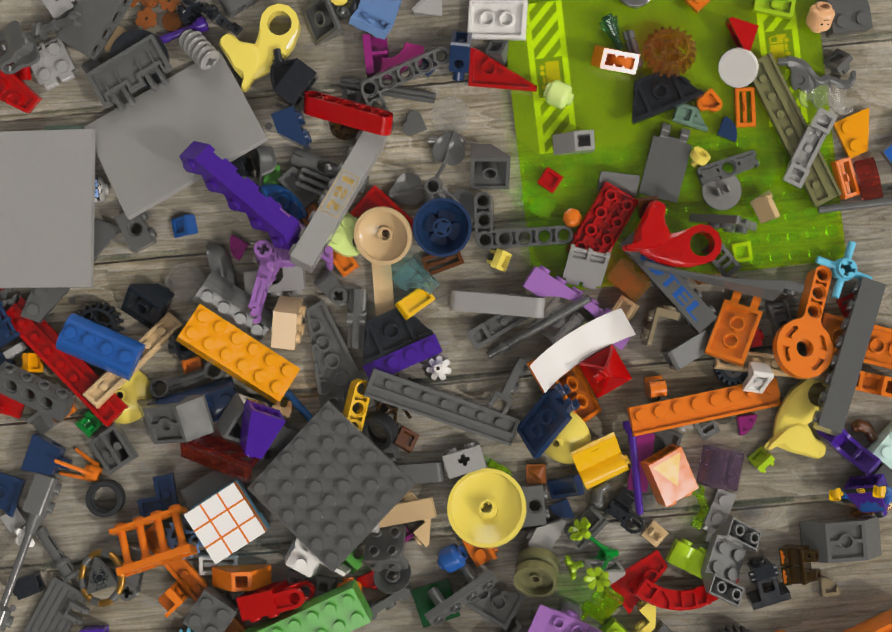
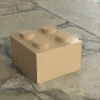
(287, 322)

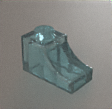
(415, 276)

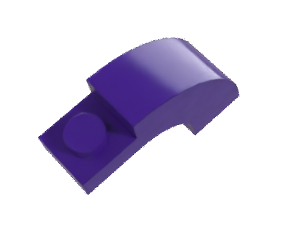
(852, 451)

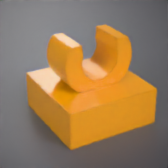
(32, 362)

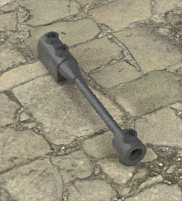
(37, 504)

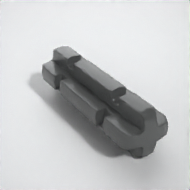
(632, 45)

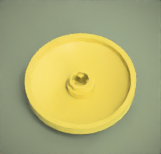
(486, 508)

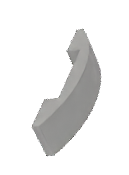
(808, 147)

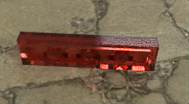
(217, 459)

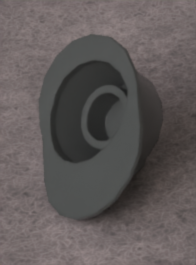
(264, 161)

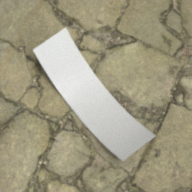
(580, 345)

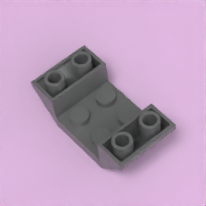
(176, 421)
(843, 539)
(725, 559)

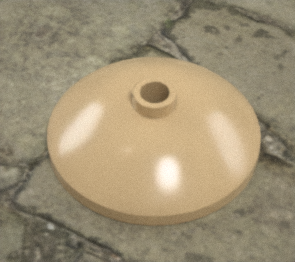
(373, 242)

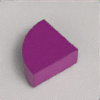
(238, 247)
(745, 423)

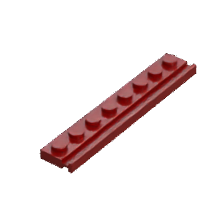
(69, 369)

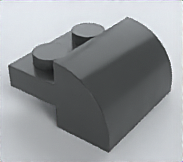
(113, 449)

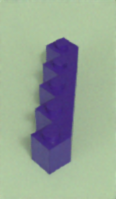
(241, 194)

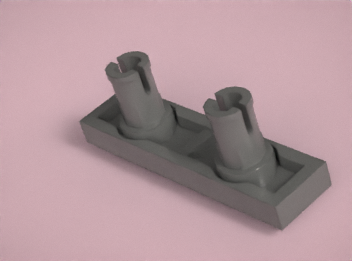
(455, 602)

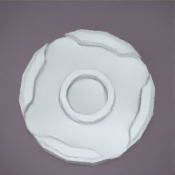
(738, 67)

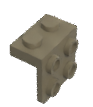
(652, 318)

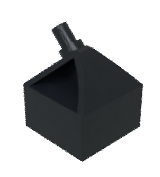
(291, 78)

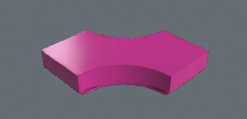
(408, 51)

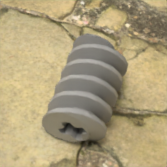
(199, 49)

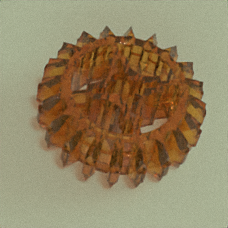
(672, 61)

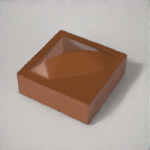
(536, 473)

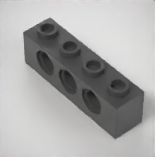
(35, 392)

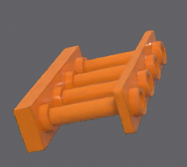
(165, 554)

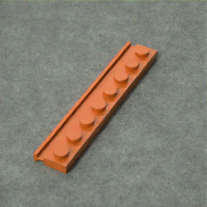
(700, 408)

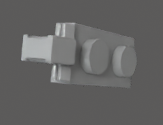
(718, 512)

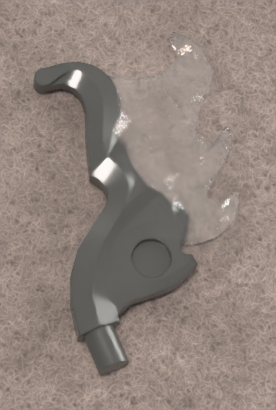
(818, 89)

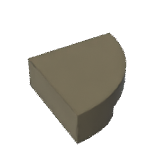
(828, 587)

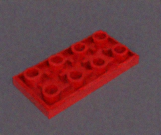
(604, 220)

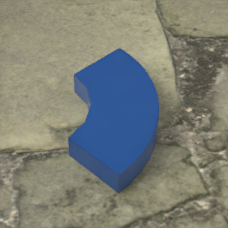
(286, 199)

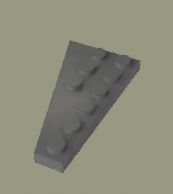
(332, 359)

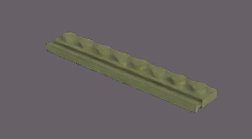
(791, 126)

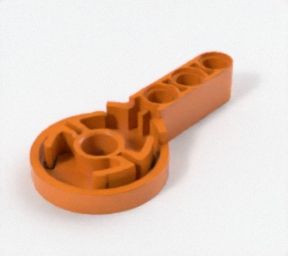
(807, 332)

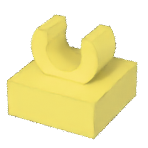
(500, 260)

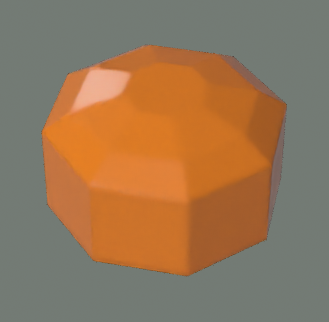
(572, 218)

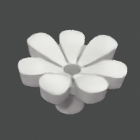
(443, 368)

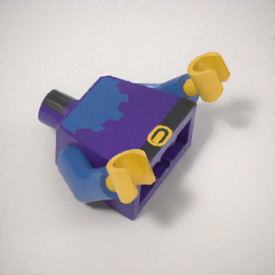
(867, 493)

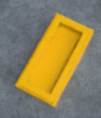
(414, 303)

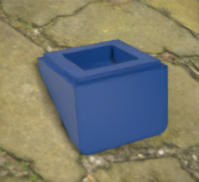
(184, 226)

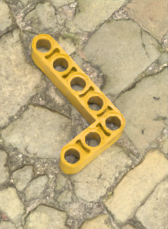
(353, 397)

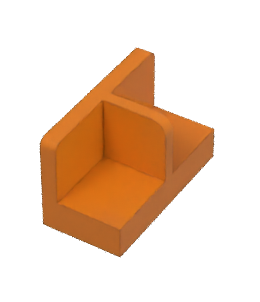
(173, 598)

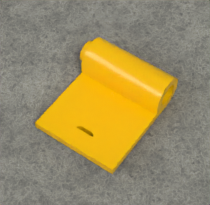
(600, 461)

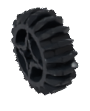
(104, 308)

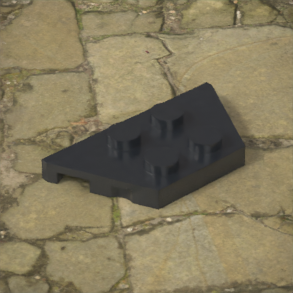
(660, 94)
(390, 333)

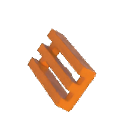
(743, 90)
(842, 178)

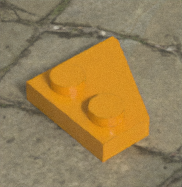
(853, 133)

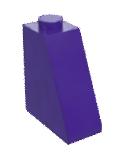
(259, 428)

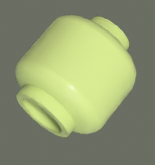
(558, 94)

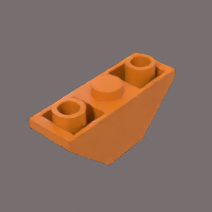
(241, 577)

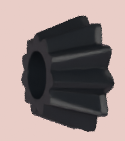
(189, 10)

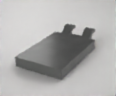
(665, 165)

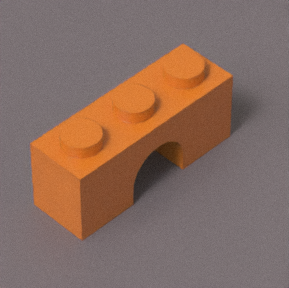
(874, 384)

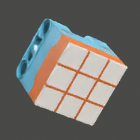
(226, 521)

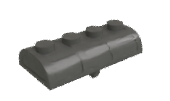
(232, 305)

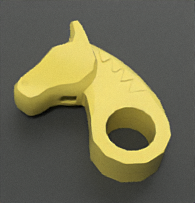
(255, 60)
(791, 423)

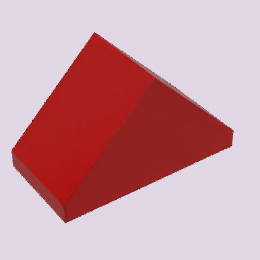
(742, 32)

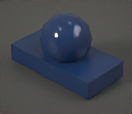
(565, 486)

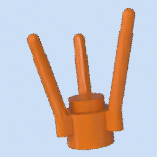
(89, 473)

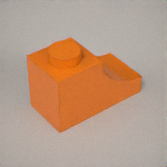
(614, 59)

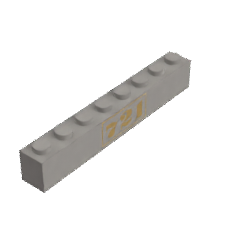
(337, 200)

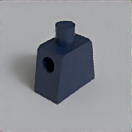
(460, 54)
(41, 455)

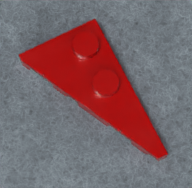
(491, 74)

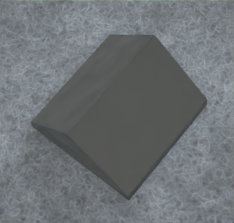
(321, 21)

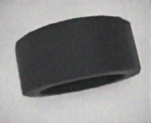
(387, 423)
(90, 501)

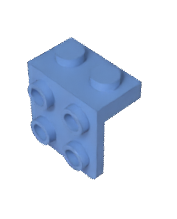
(376, 16)

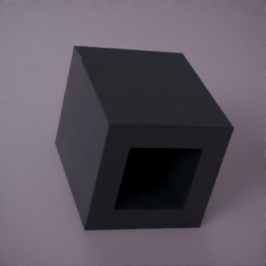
(29, 585)

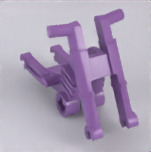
(270, 261)

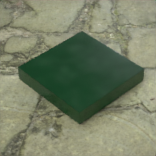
(424, 603)

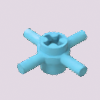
(838, 273)

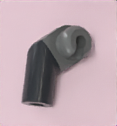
(347, 11)

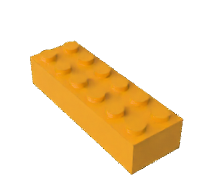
(238, 354)

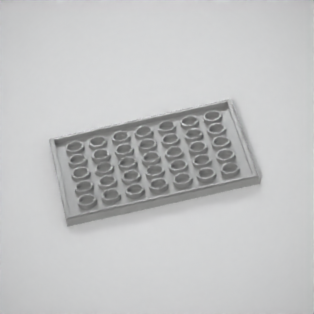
(145, 140)
(47, 208)

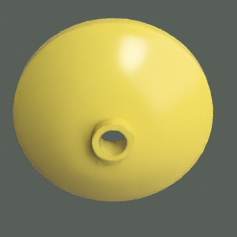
(133, 391)
(570, 439)

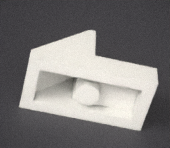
(758, 377)

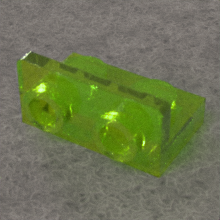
(602, 605)

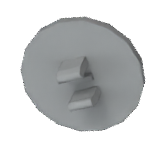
(722, 193)

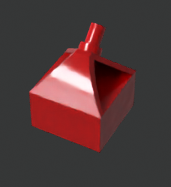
(604, 371)

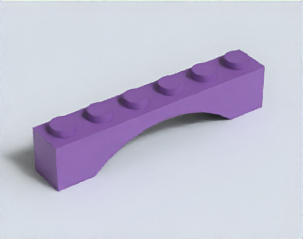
(543, 285)

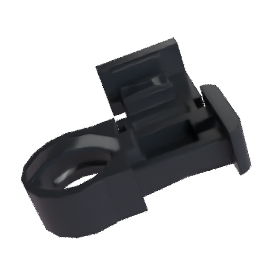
(219, 18)
(620, 510)

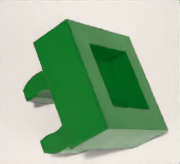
(89, 423)

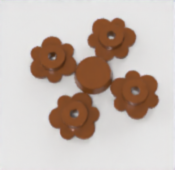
(147, 12)

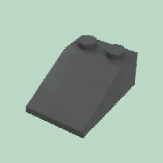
(849, 17)

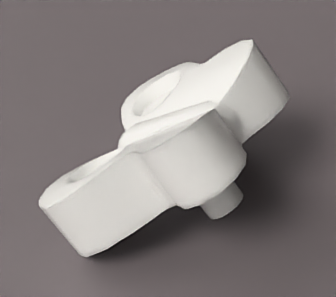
(20, 532)

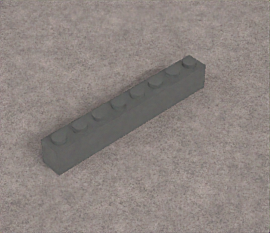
(849, 356)

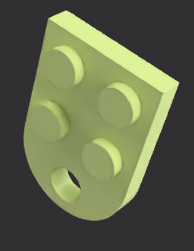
(343, 238)

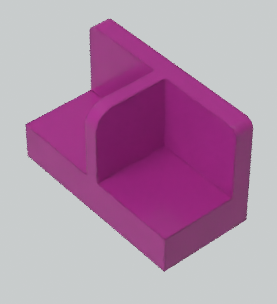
(374, 51)

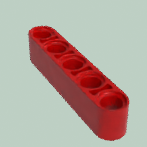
(348, 113)

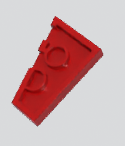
(17, 93)
(377, 198)
(648, 567)

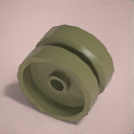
(536, 572)

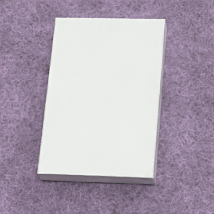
(498, 19)

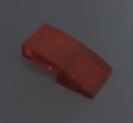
(868, 178)

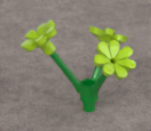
(596, 576)

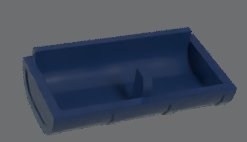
(217, 395)

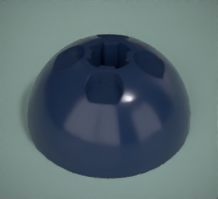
(438, 212)

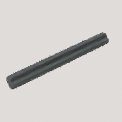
(398, 92)

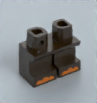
(797, 564)

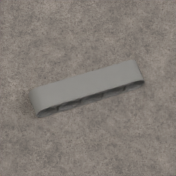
(497, 303)

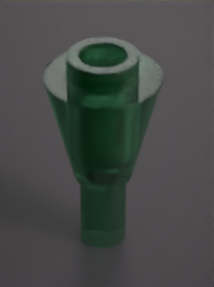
(610, 26)

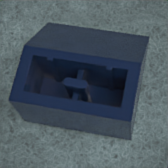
(289, 126)

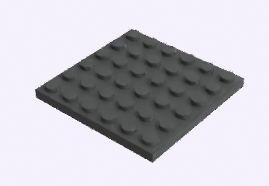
(331, 486)

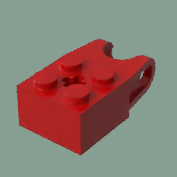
(273, 599)

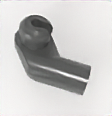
(597, 494)

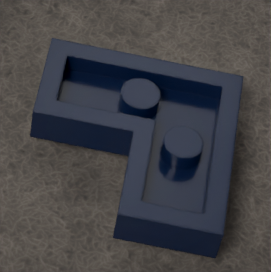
(165, 495)

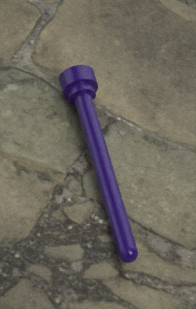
(199, 24)
(634, 468)

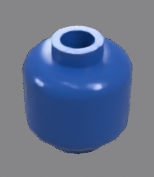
(452, 558)

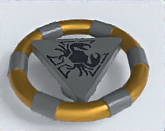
(100, 577)

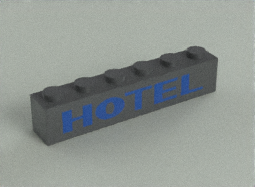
(676, 291)

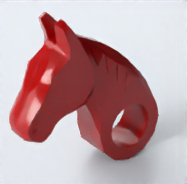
(672, 250)

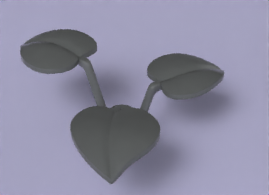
(408, 186)

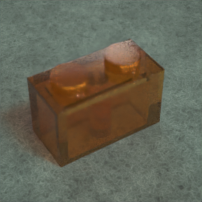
(628, 280)

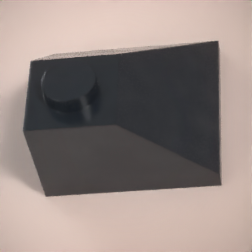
(147, 302)

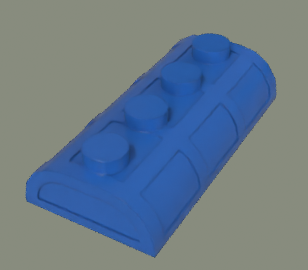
(100, 346)

